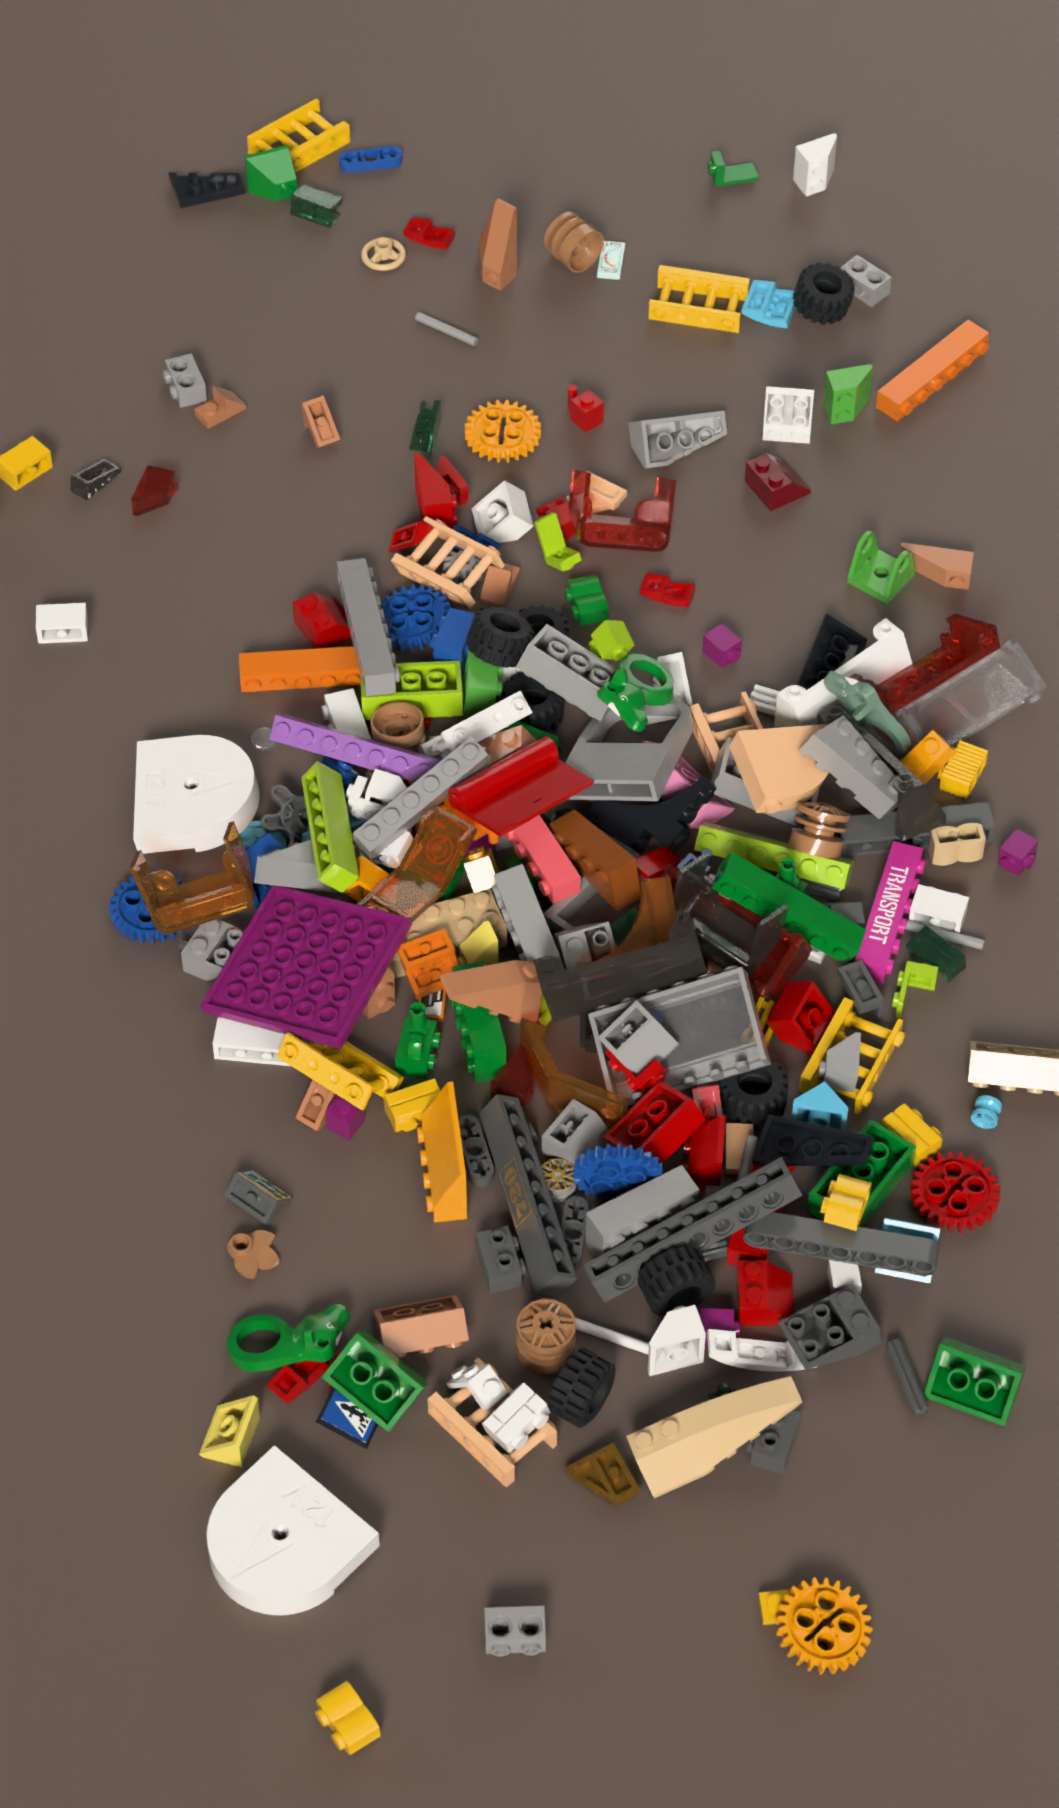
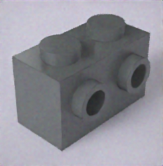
(499, 1259)
(775, 1443)

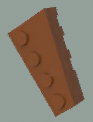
(598, 859)

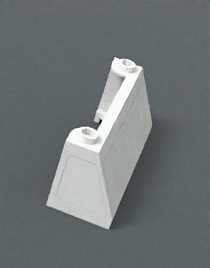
(877, 663)

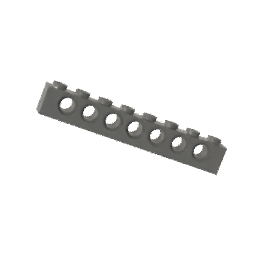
(695, 1227)

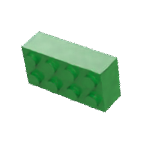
(480, 1037)
(886, 1167)

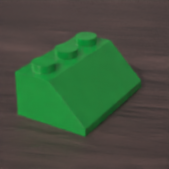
(375, 1380)
(974, 1381)

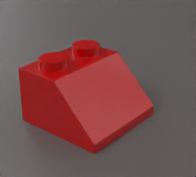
(321, 620)
(801, 1016)
(706, 1153)
(763, 1293)

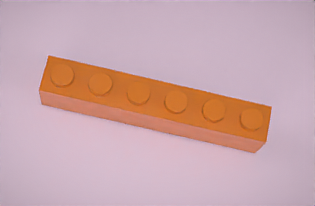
(932, 370)
(298, 669)

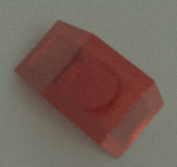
(154, 490)
(514, 1079)

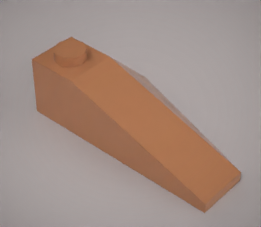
(499, 246)
(501, 987)

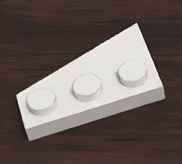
(675, 665)

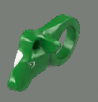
(629, 696)
(310, 1340)

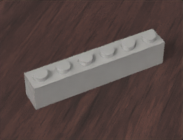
(419, 798)

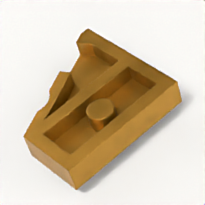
(605, 1475)

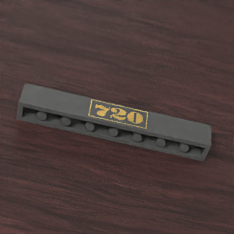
(527, 1196)

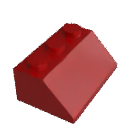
(657, 1122)

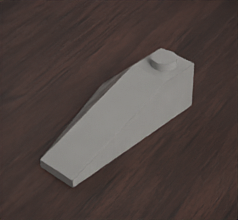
(291, 868)

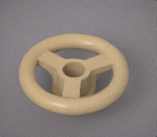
(383, 251)

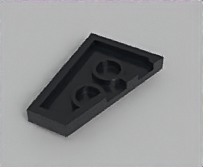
(196, 189)

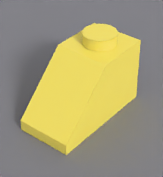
(480, 946)

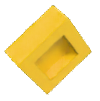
(769, 1604)

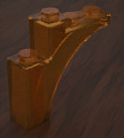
(653, 918)

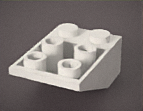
(788, 414)

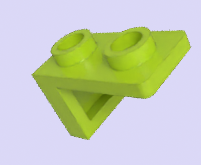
(553, 544)
(915, 975)

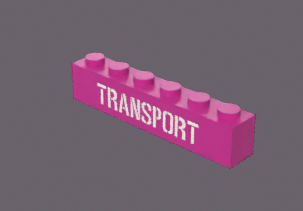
(889, 909)

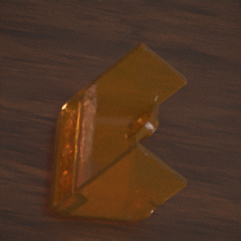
(201, 900)

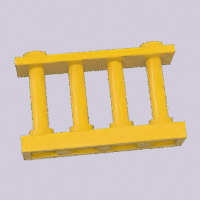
(310, 151)
(701, 283)
(835, 1034)
(343, 1071)

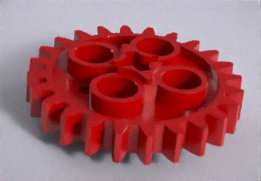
(974, 1205)

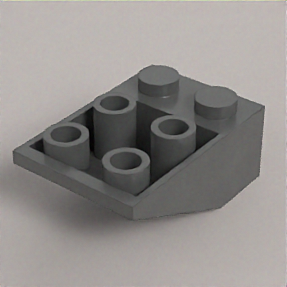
(832, 1329)

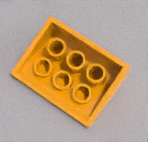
(443, 1158)

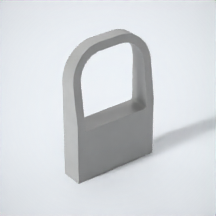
(630, 769)

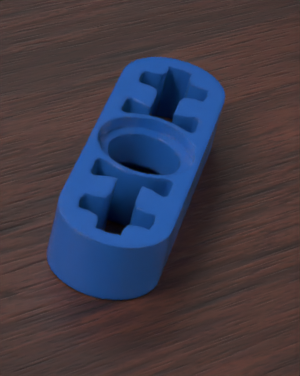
(391, 156)

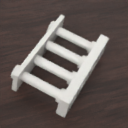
(479, 726)

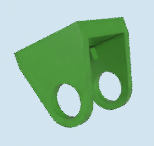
(872, 561)

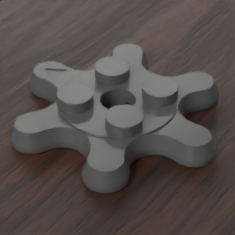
(288, 819)

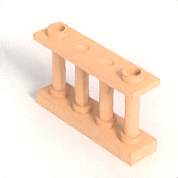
(426, 574)
(708, 739)
(483, 1446)

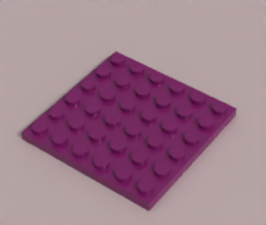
(306, 966)

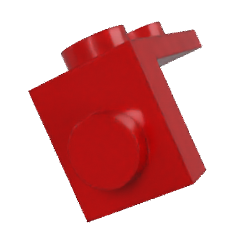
(646, 1079)

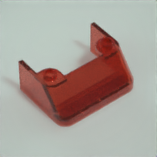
(644, 532)

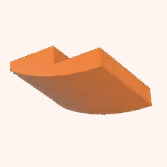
(426, 960)

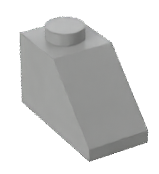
(842, 1064)

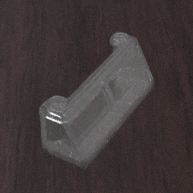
(974, 697)

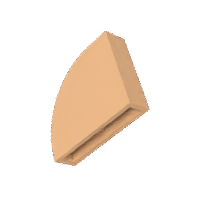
(775, 769)

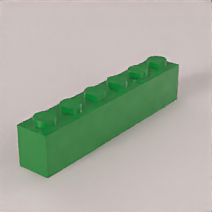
(807, 917)

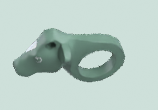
(867, 709)

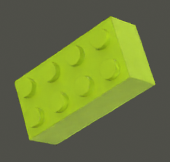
(428, 685)

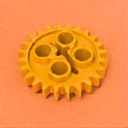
(485, 429)
(842, 1646)

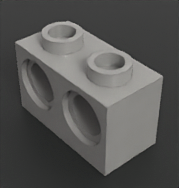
(869, 281)
(185, 380)
(514, 1622)

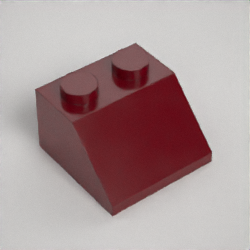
(774, 481)

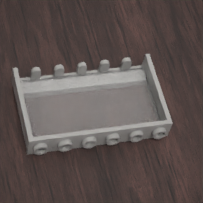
(709, 1019)

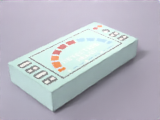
(611, 260)

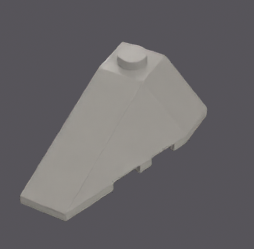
(668, 439)

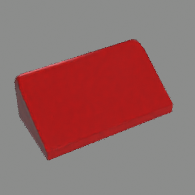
(409, 535)

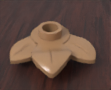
(256, 1255)

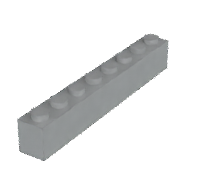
(367, 627)

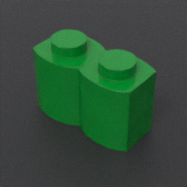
(586, 600)

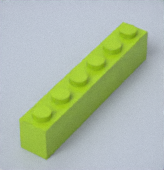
(329, 827)
(769, 854)

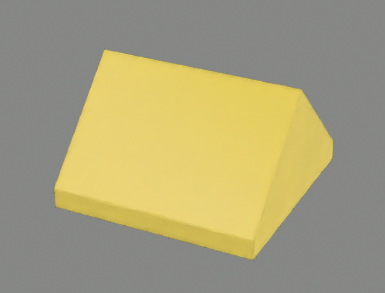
(231, 1431)

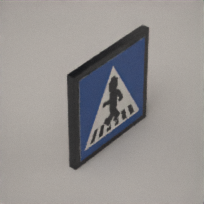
(346, 1419)

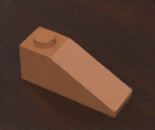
(942, 565)

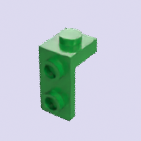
(728, 175)

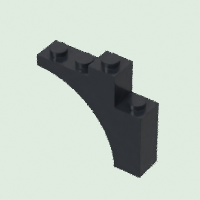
(664, 820)

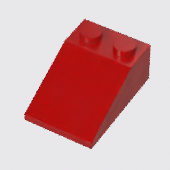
(433, 493)

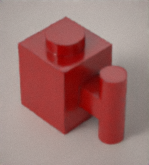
(585, 409)
(559, 507)

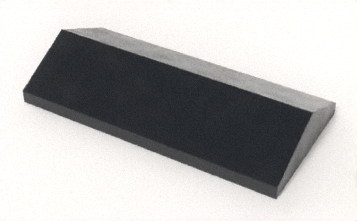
(831, 649)

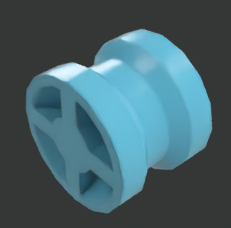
(986, 1112)

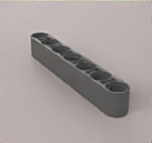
(835, 1243)

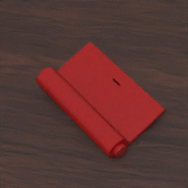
(518, 788)

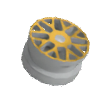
(562, 1172)

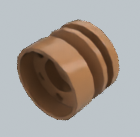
(573, 242)
(399, 725)
(818, 833)
(545, 1336)

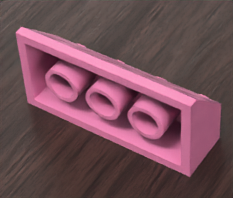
(680, 780)

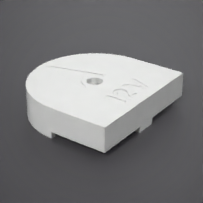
(191, 792)
(284, 1539)

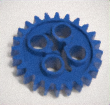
(414, 616)
(131, 914)
(614, 1170)

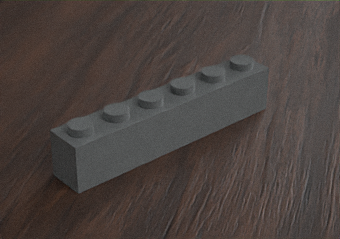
(873, 836)

